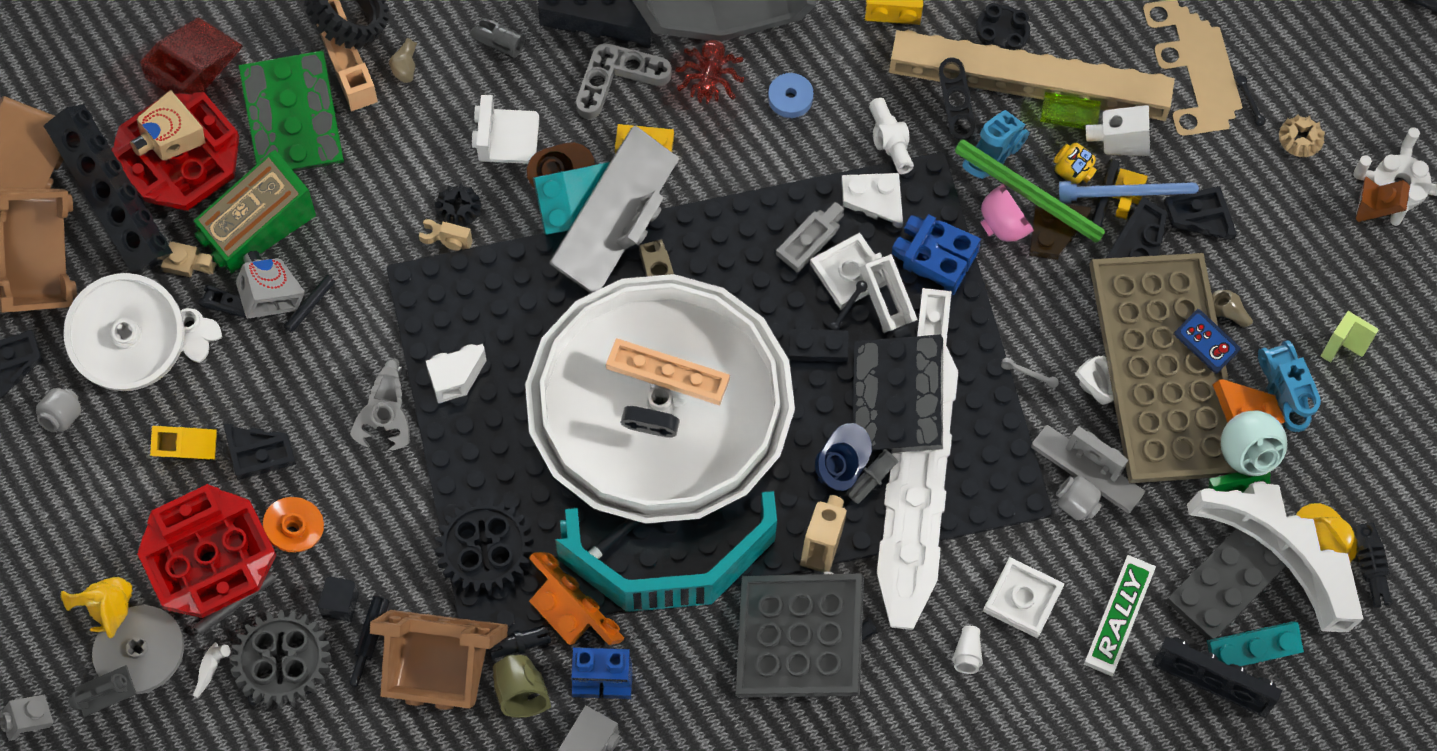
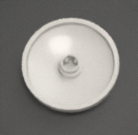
(124, 332)

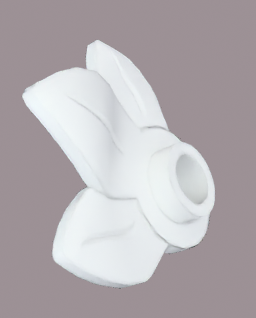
(198, 335)

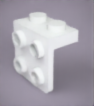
(504, 134)

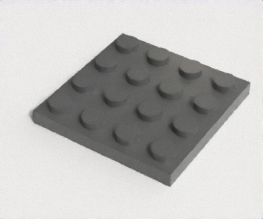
(800, 635)

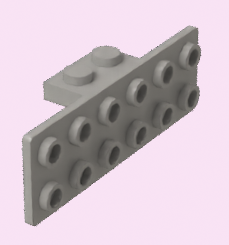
(616, 211)

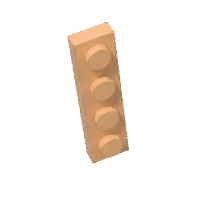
(668, 371)

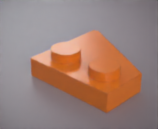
(1239, 398)

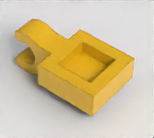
(1128, 177)

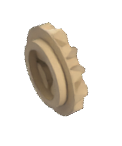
(1301, 147)

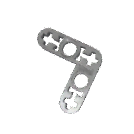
(616, 66)

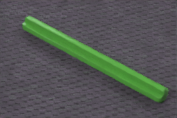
(1029, 191)

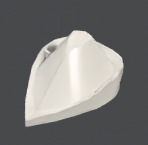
(1095, 379)

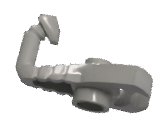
(384, 408)

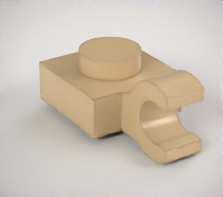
(451, 235)
(186, 259)

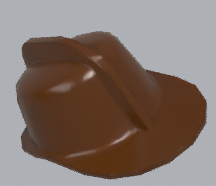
(558, 159)

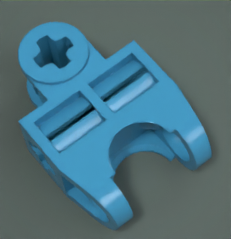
(999, 139)
(1289, 383)

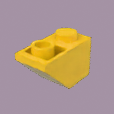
(183, 442)

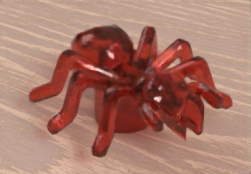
(709, 71)

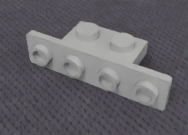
(1093, 460)

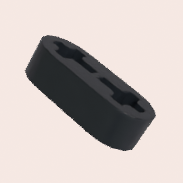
(650, 421)

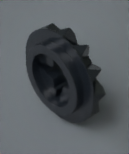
(465, 214)

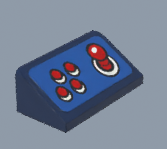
(1207, 341)

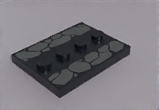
(900, 392)

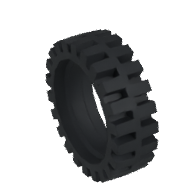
(345, 31)

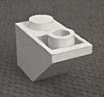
(455, 372)

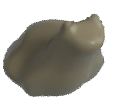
(402, 62)
(1230, 306)

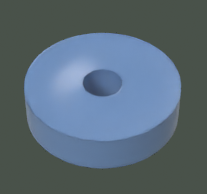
(788, 106)

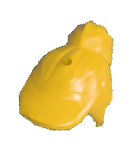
(105, 602)

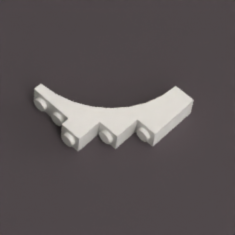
(1294, 541)

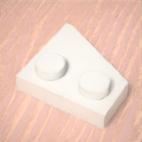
(874, 195)

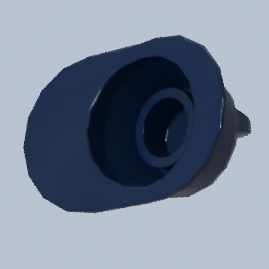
(843, 457)

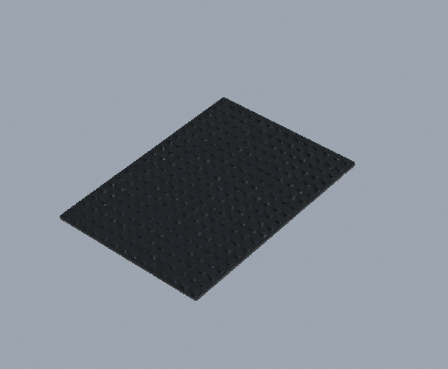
(513, 296)

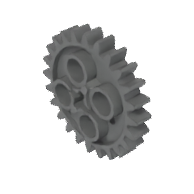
(252, 660)

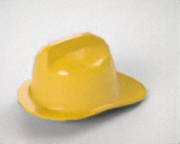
(1331, 529)

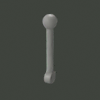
(1008, 363)

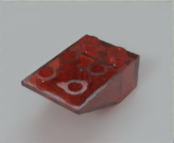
(189, 58)

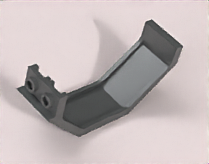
(720, 18)

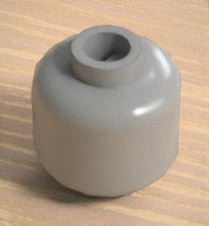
(58, 410)
(1079, 498)

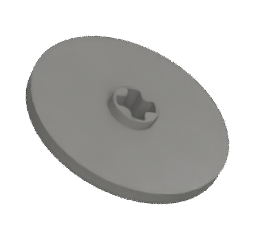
(161, 645)

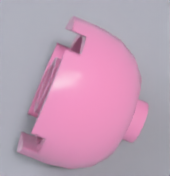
(1004, 216)

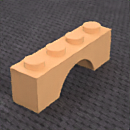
(350, 69)

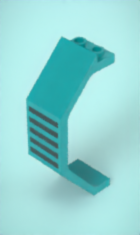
(666, 591)

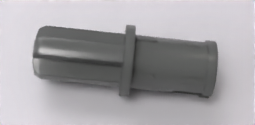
(872, 476)

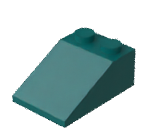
(564, 195)

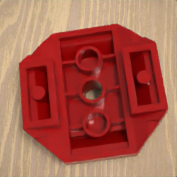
(194, 174)
(201, 524)

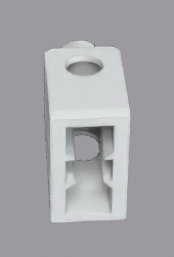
(1123, 131)

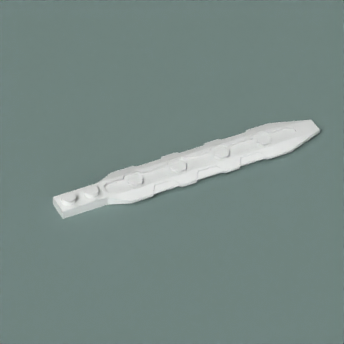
(917, 496)

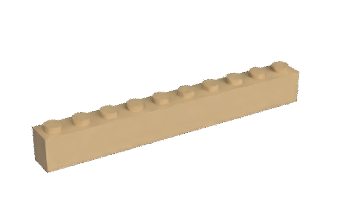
(1030, 74)

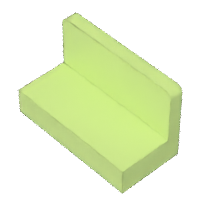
(1351, 333)

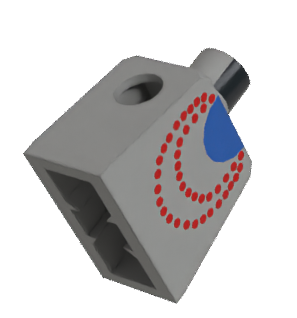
(267, 287)

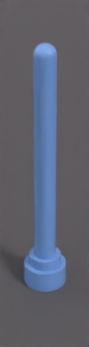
(1070, 192)

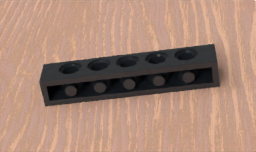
(108, 188)

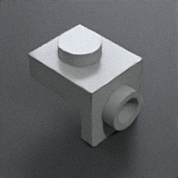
(25, 716)

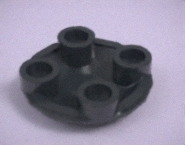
(1003, 27)

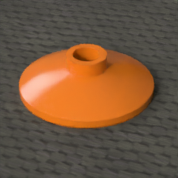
(293, 513)

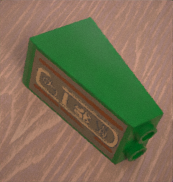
(255, 213)

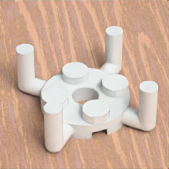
(1404, 167)

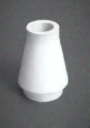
(968, 651)

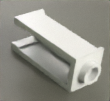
(896, 287)

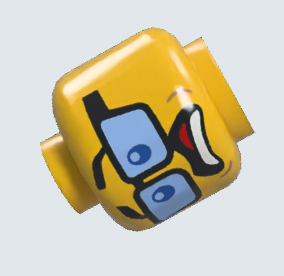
(1075, 163)

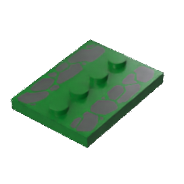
(292, 110)

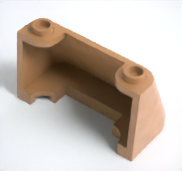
(34, 249)

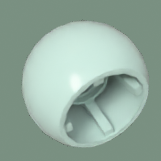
(1253, 443)

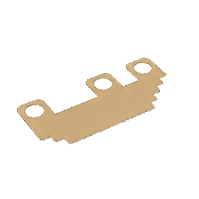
(1208, 65)

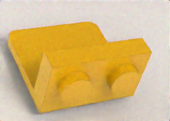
(894, 11)

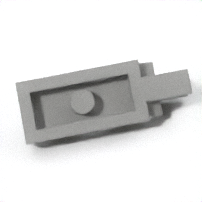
(810, 237)

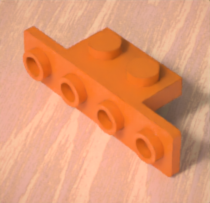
(567, 606)

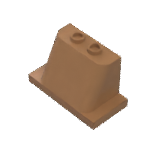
(434, 657)

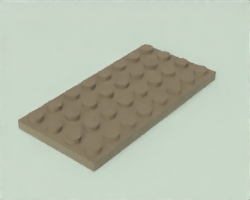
(1159, 387)

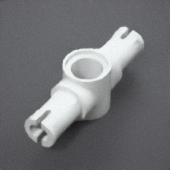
(891, 136)

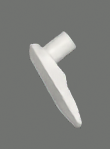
(209, 665)

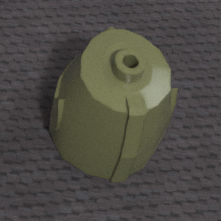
(514, 681)

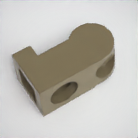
(655, 259)

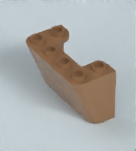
(26, 147)

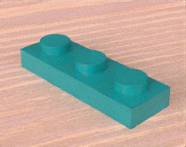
(1258, 644)

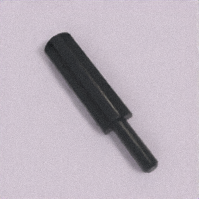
(367, 641)

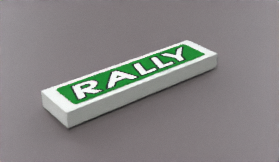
(1119, 615)

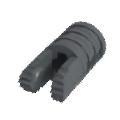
(498, 37)

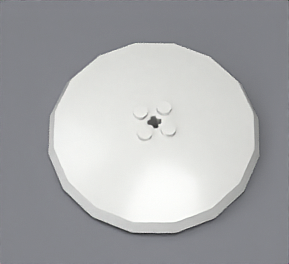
(717, 448)

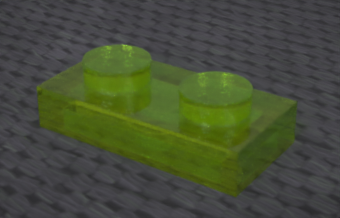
(1069, 110)

